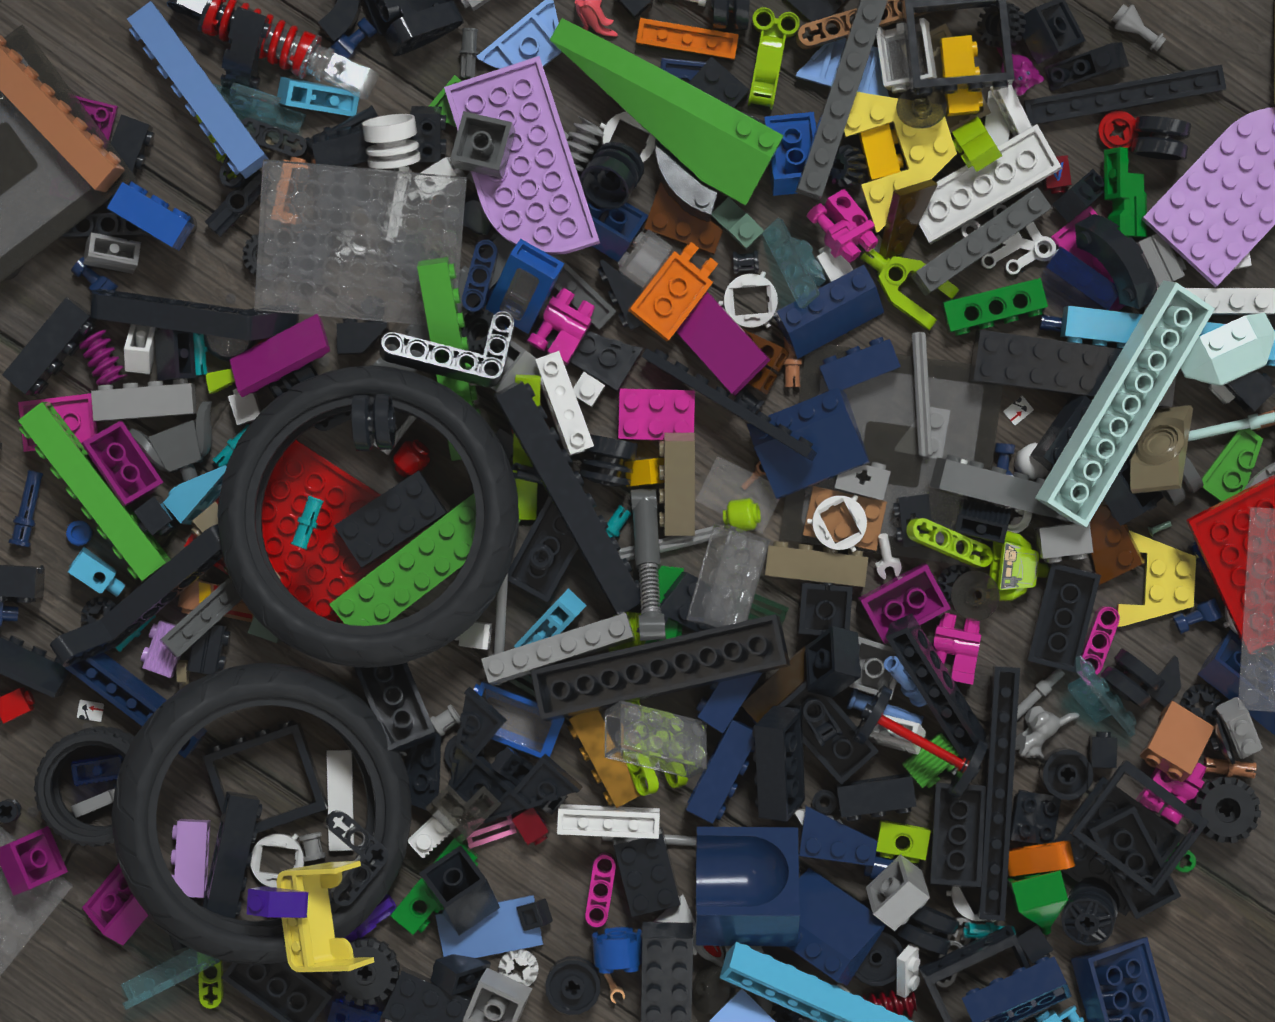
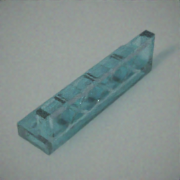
(165, 976)

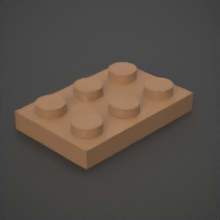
(839, 520)

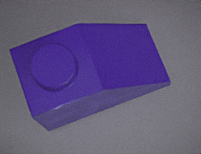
(277, 902)

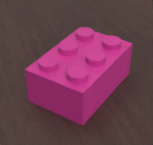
(652, 412)

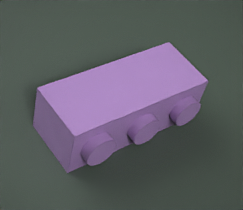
(191, 855)

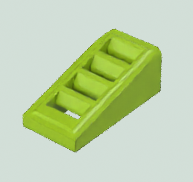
(219, 380)

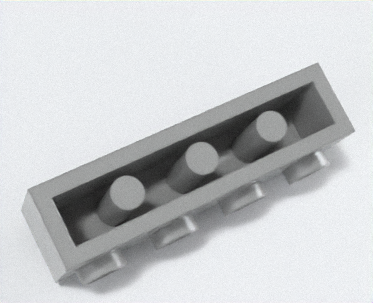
(143, 402)

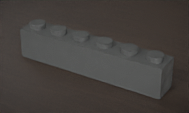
(981, 241)
(990, 485)

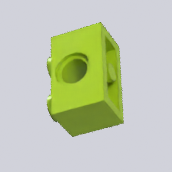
(917, 836)

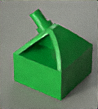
(1039, 897)

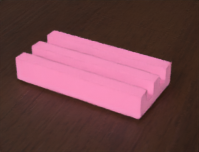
(512, 830)

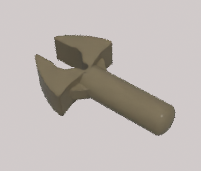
(182, 674)

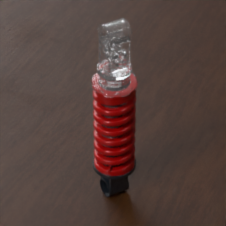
(284, 46)

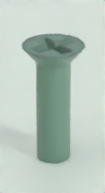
(1152, 530)

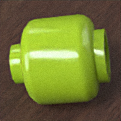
(742, 514)

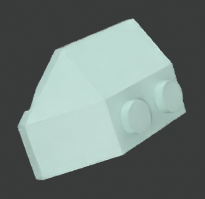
(1230, 350)

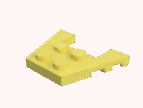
(1167, 584)

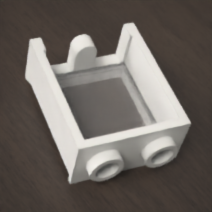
(894, 55)

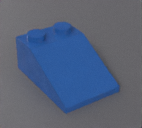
(793, 150)

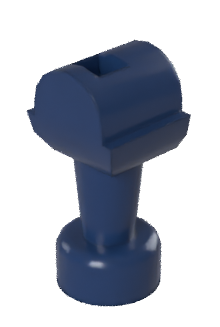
(346, 46)
(92, 277)
(1004, 451)
(1206, 611)

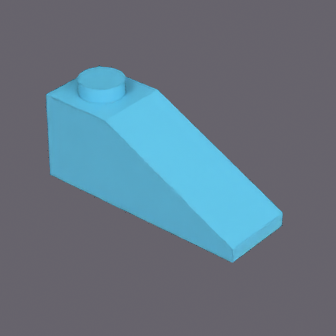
(317, 97)
(195, 495)
(554, 619)

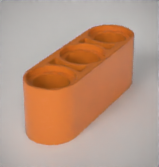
(1040, 858)

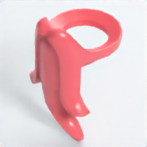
(592, 15)

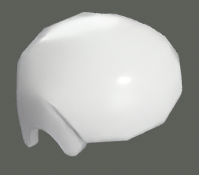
(1028, 465)

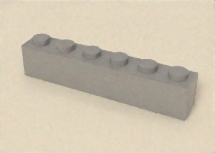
(558, 649)

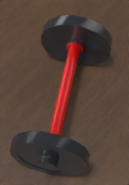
(967, 767)

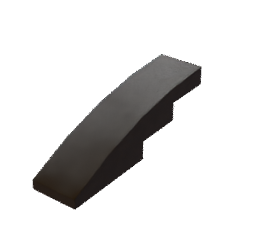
(777, 687)

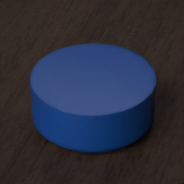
(79, 533)

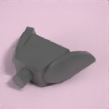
(180, 446)

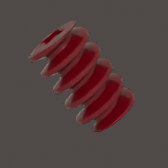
(895, 1003)

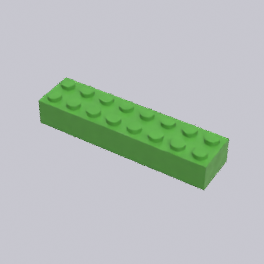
(86, 483)
(411, 570)

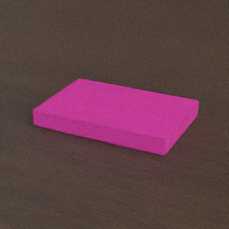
(74, 410)

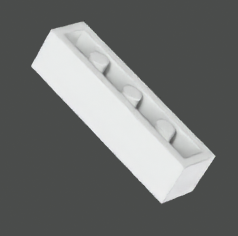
(1011, 110)

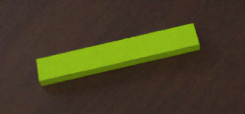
(526, 490)

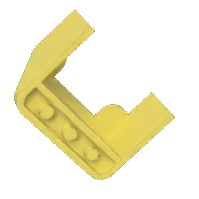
(312, 940)

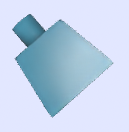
(88, 564)

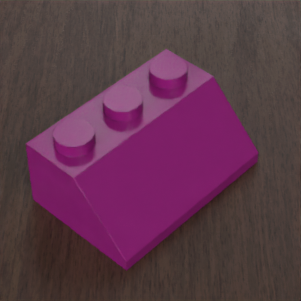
(122, 463)
(907, 594)
(115, 908)

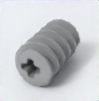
(581, 141)

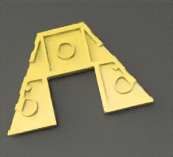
(923, 149)

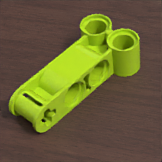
(769, 56)

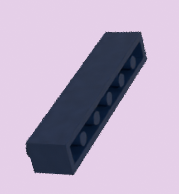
(125, 692)

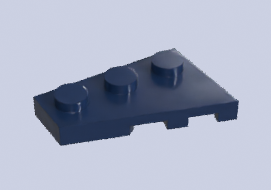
(834, 841)

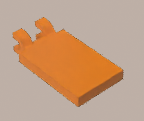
(673, 292)

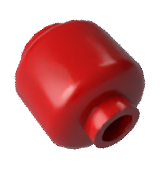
(411, 457)

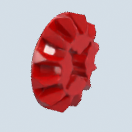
(1106, 127)

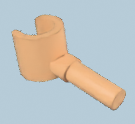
(613, 987)

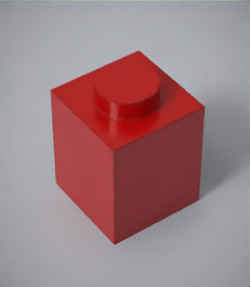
(16, 704)

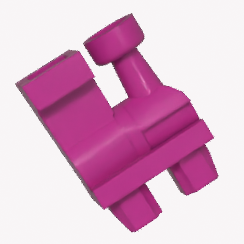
(850, 228)
(567, 321)
(960, 643)
(1182, 790)

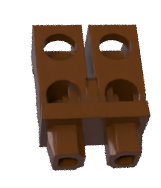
(765, 378)

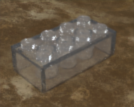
(728, 577)
(655, 739)

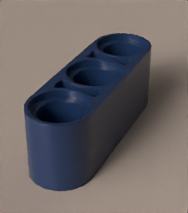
(480, 263)

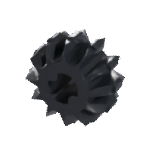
(848, 166)

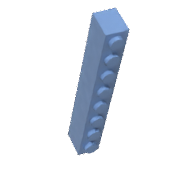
(197, 89)

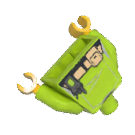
(1015, 566)

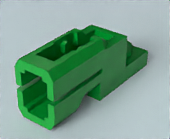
(1126, 193)

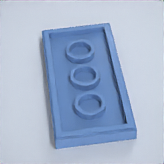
(492, 935)

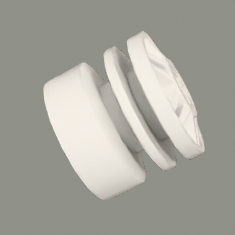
(391, 139)

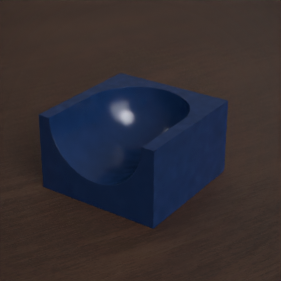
(747, 886)

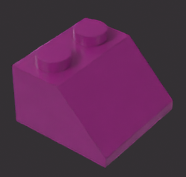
(31, 861)

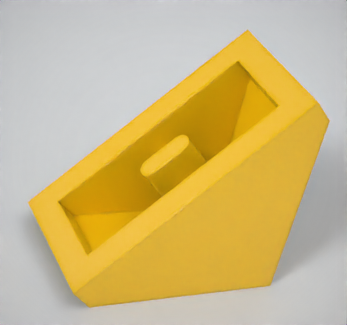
(645, 471)

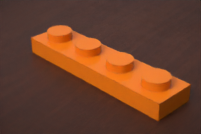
(687, 39)

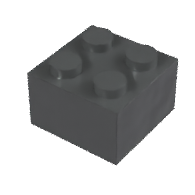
(482, 144)

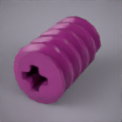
(101, 359)

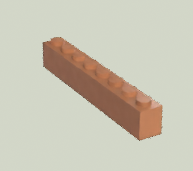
(56, 122)

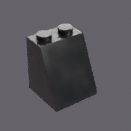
(460, 890)

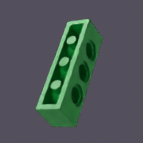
(1030, 290)
(405, 912)

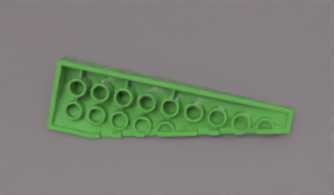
(701, 131)

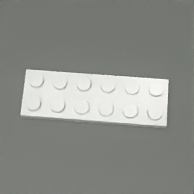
(971, 193)

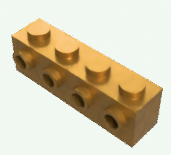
(613, 773)

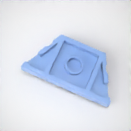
(525, 39)
(823, 64)

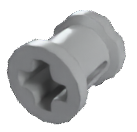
(446, 720)
(312, 846)

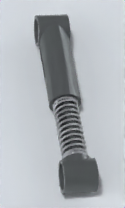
(648, 562)

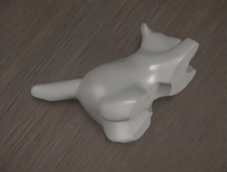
(1040, 728)

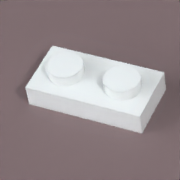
(908, 970)

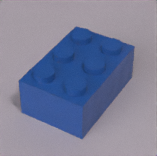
(151, 215)

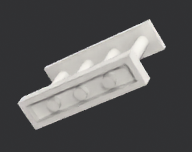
(563, 404)
(608, 821)

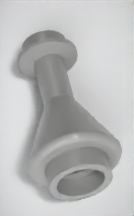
(1128, 20)

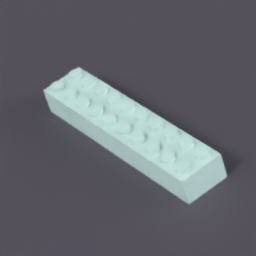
(1125, 403)

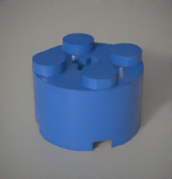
(617, 949)

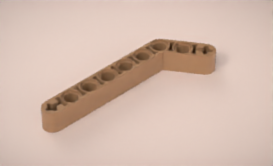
(843, 24)

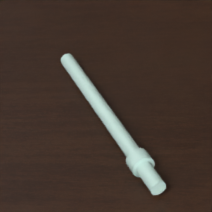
(1252, 422)

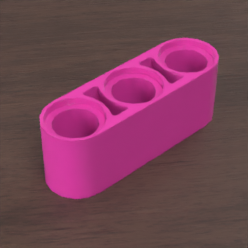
(1107, 631)
(594, 900)

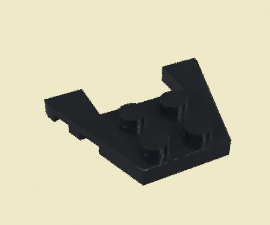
(678, 601)

